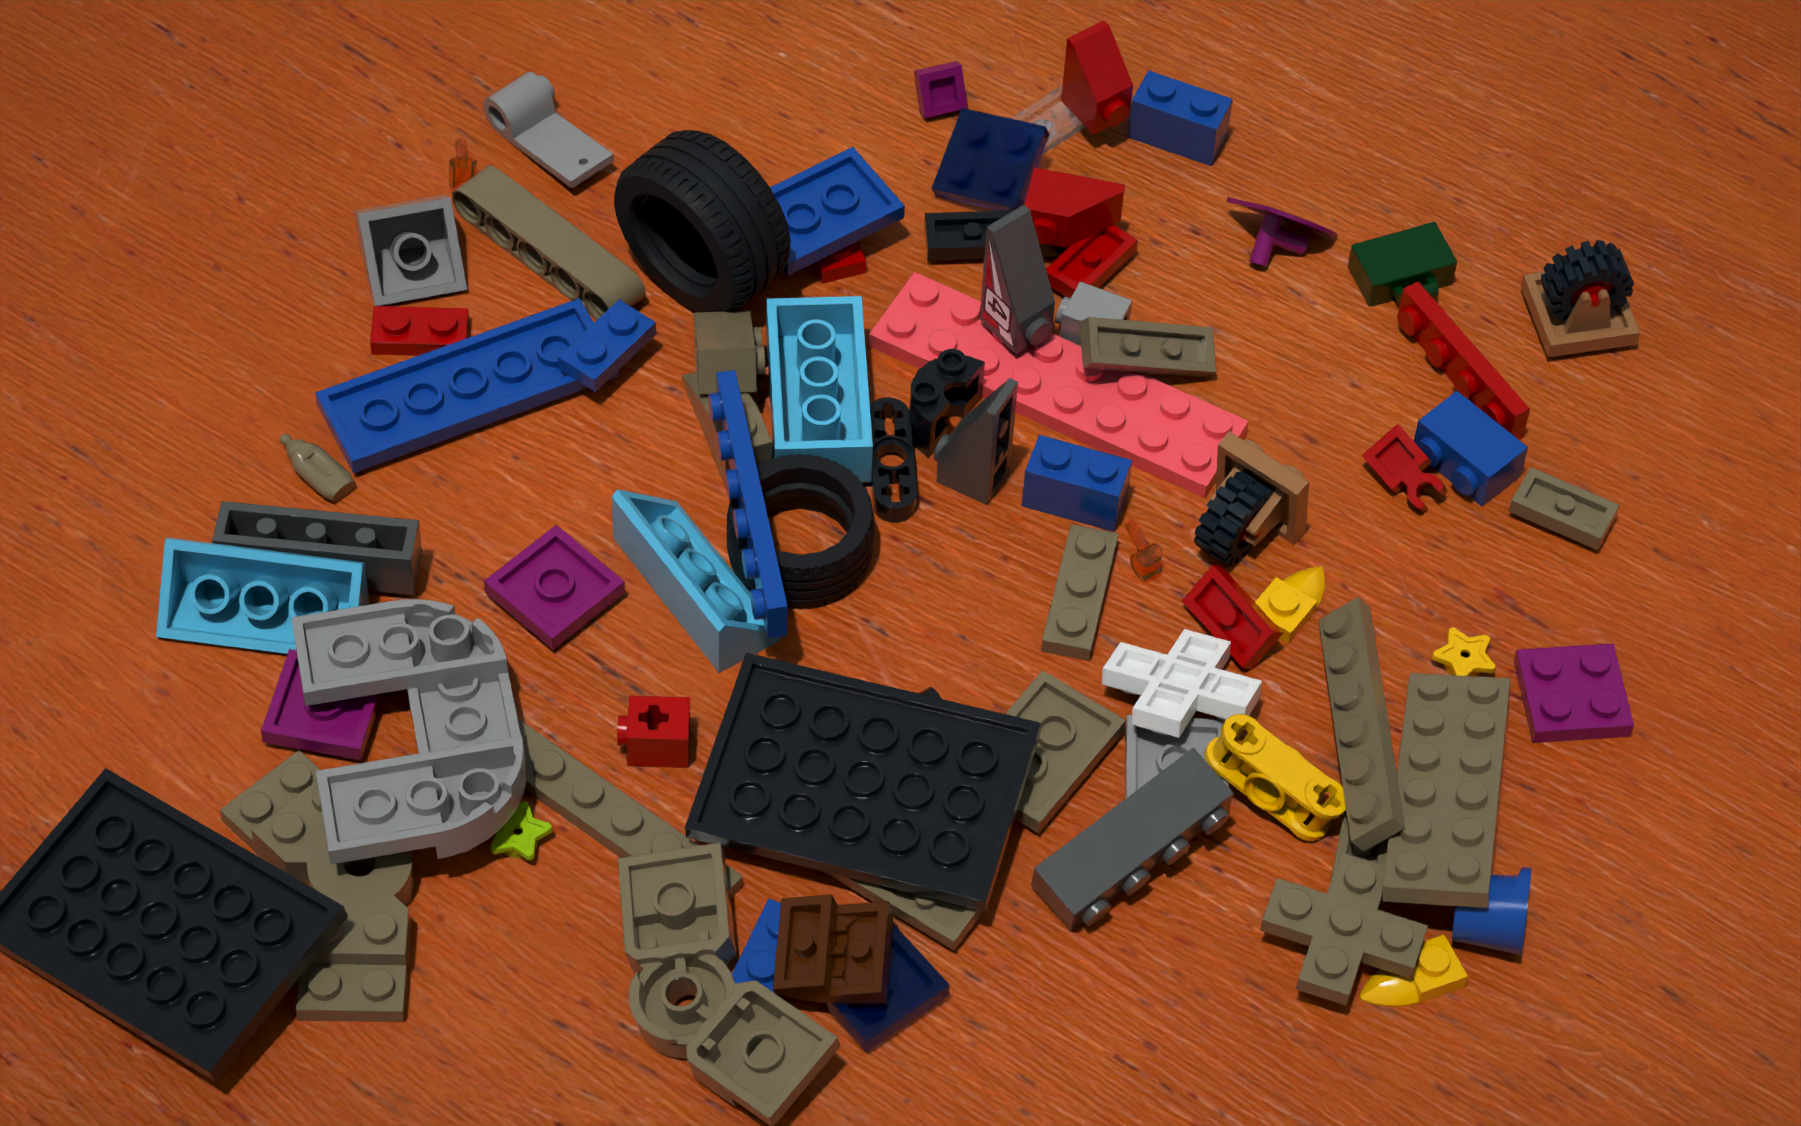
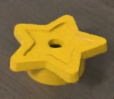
(1458, 665)

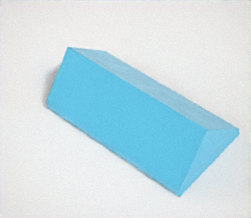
(689, 577)
(249, 593)

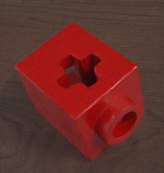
(656, 731)

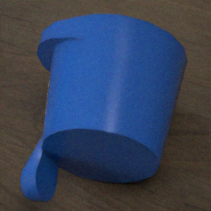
(1501, 924)

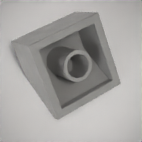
(410, 249)

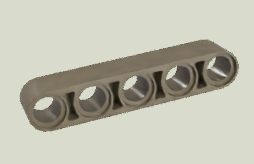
(546, 242)

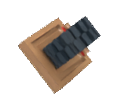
(1582, 301)
(1250, 501)

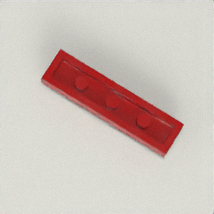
(1460, 360)

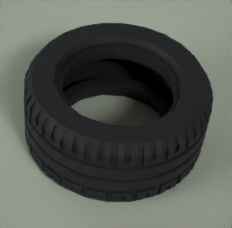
(702, 221)

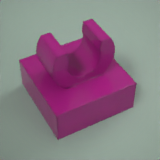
(940, 89)

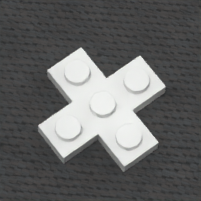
(1180, 682)

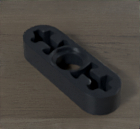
(904, 474)

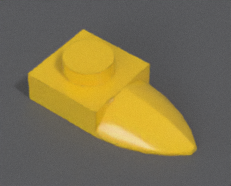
(1293, 600)
(1434, 975)

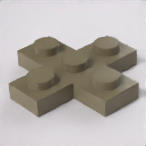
(1343, 929)

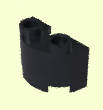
(941, 391)

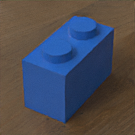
(1179, 118)
(1470, 448)
(1076, 483)

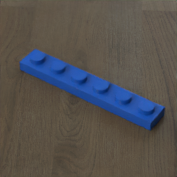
(751, 518)

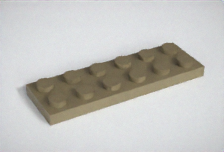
(1448, 790)

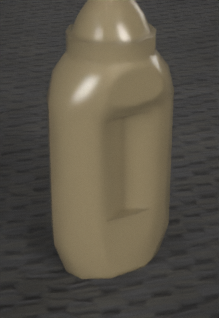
(318, 468)

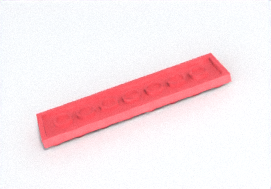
(1105, 409)

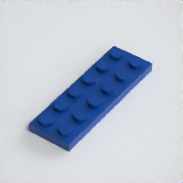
(454, 387)

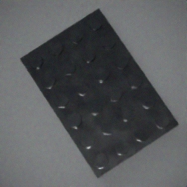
(864, 781)
(163, 923)

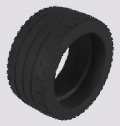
(821, 487)

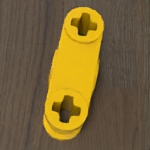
(1275, 777)

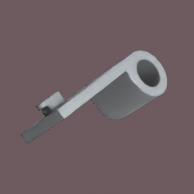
(527, 119)

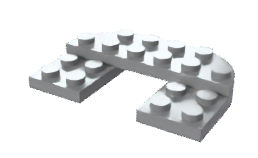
(462, 717)

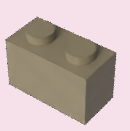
(725, 344)

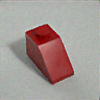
(1096, 79)
(1072, 206)

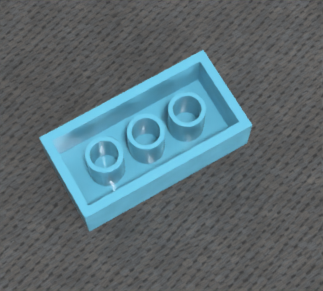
(819, 380)

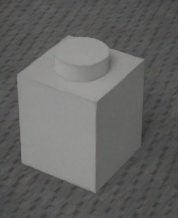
(1089, 302)

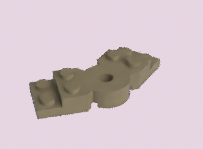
(679, 944)
(366, 961)

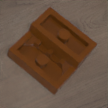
(833, 950)

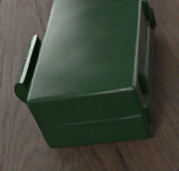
(1399, 260)

